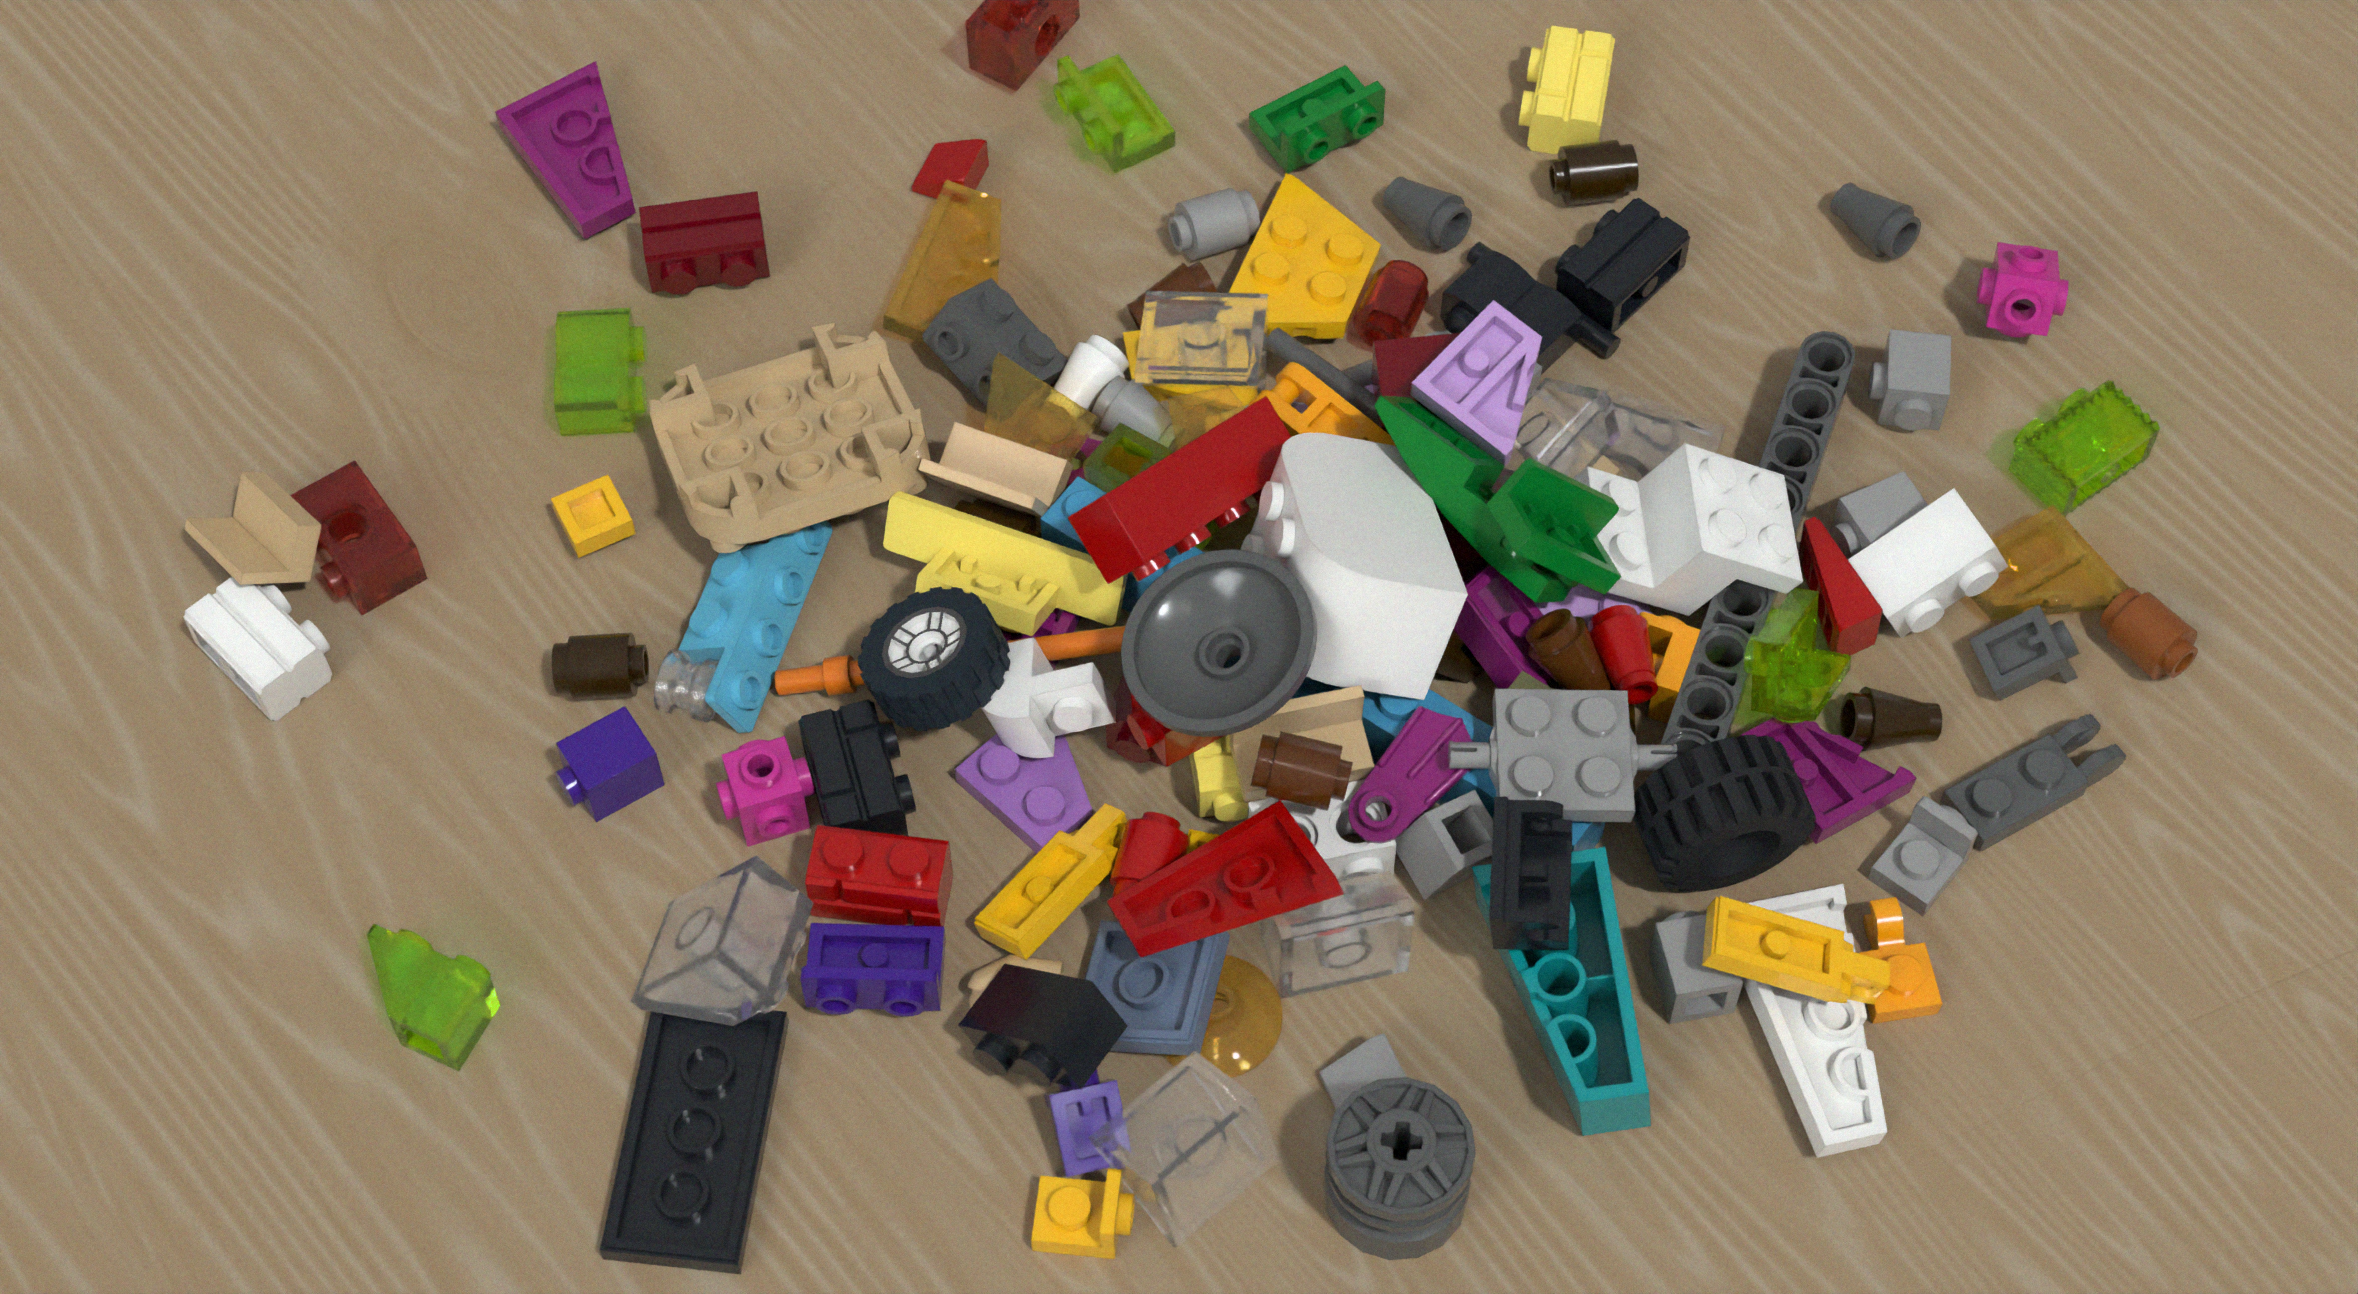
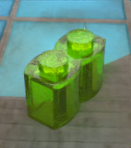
(598, 371)

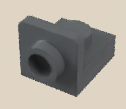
(2025, 652)

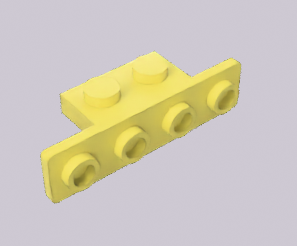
(1008, 569)

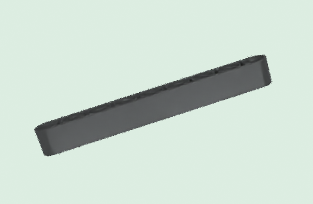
(1813, 392)

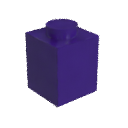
(608, 765)

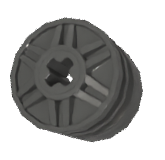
(1393, 1204)

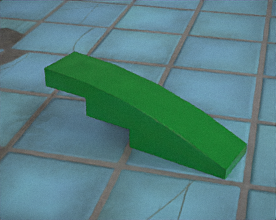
(1461, 483)

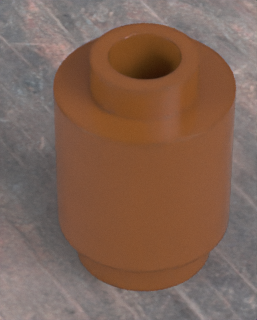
(2149, 634)

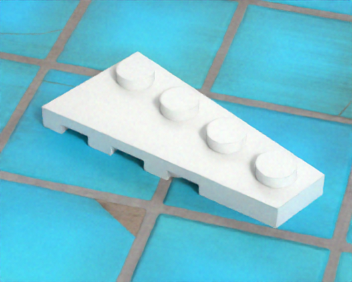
(1822, 1043)

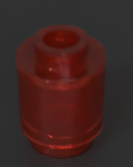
(1392, 302)

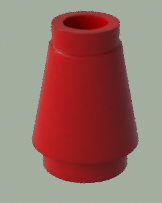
(1625, 651)

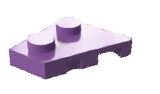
(1027, 793)

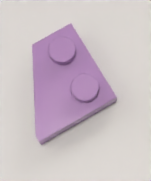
(1483, 380)

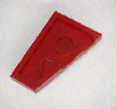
(1226, 883)

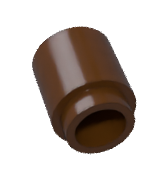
(1301, 770)

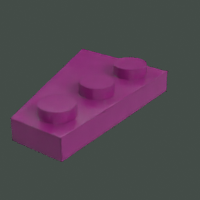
(572, 149)

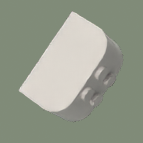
(1368, 557)

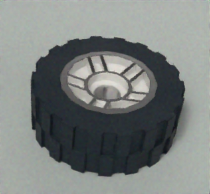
(934, 658)

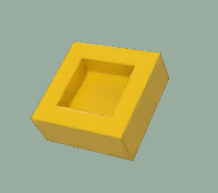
(593, 516)

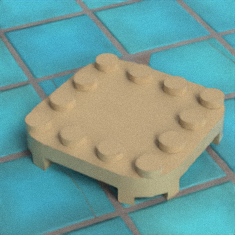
(790, 440)

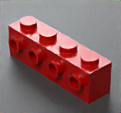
(1182, 494)

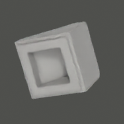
(1359, 1068)

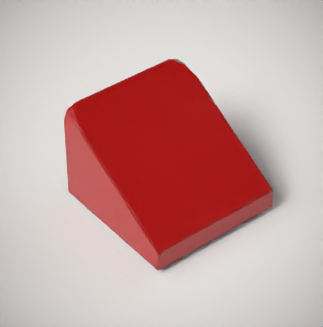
(955, 161)

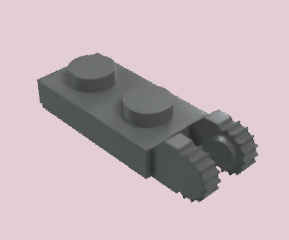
(2031, 782)

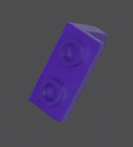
(874, 968)

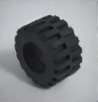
(1722, 813)

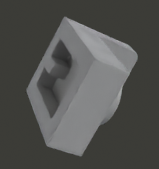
(1925, 855)

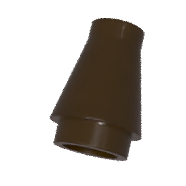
(1886, 719)

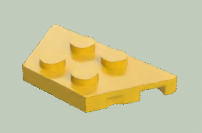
(1308, 264)

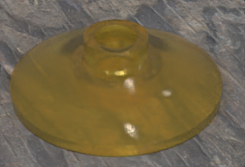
(1250, 1024)

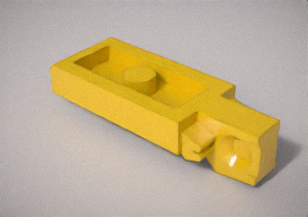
(1052, 884)
(1789, 953)

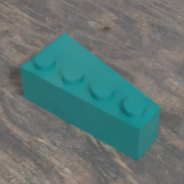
(1584, 1003)

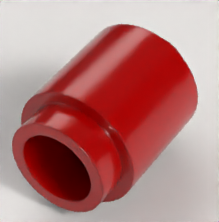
(1147, 848)

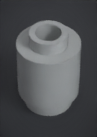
(1214, 223)

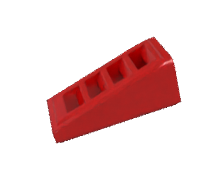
(1845, 604)

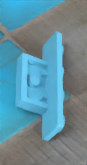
(750, 618)

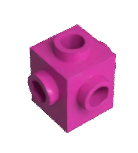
(2022, 290)
(765, 790)

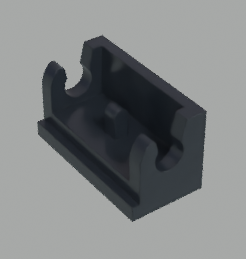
(1530, 875)

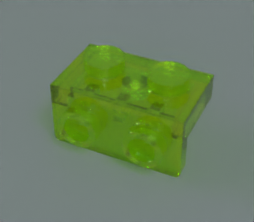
(1112, 111)
(1786, 668)

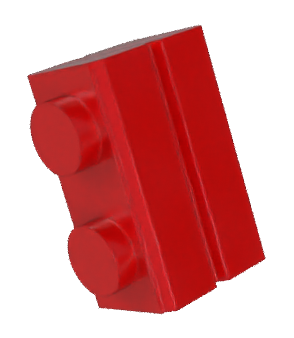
(879, 877)

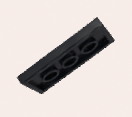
(695, 1142)

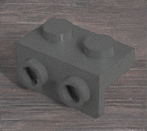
(981, 325)

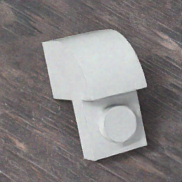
(1046, 703)

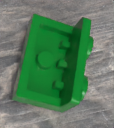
(1318, 118)
(1556, 525)

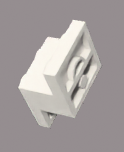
(1697, 529)

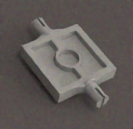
(1565, 751)

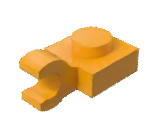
(1912, 980)

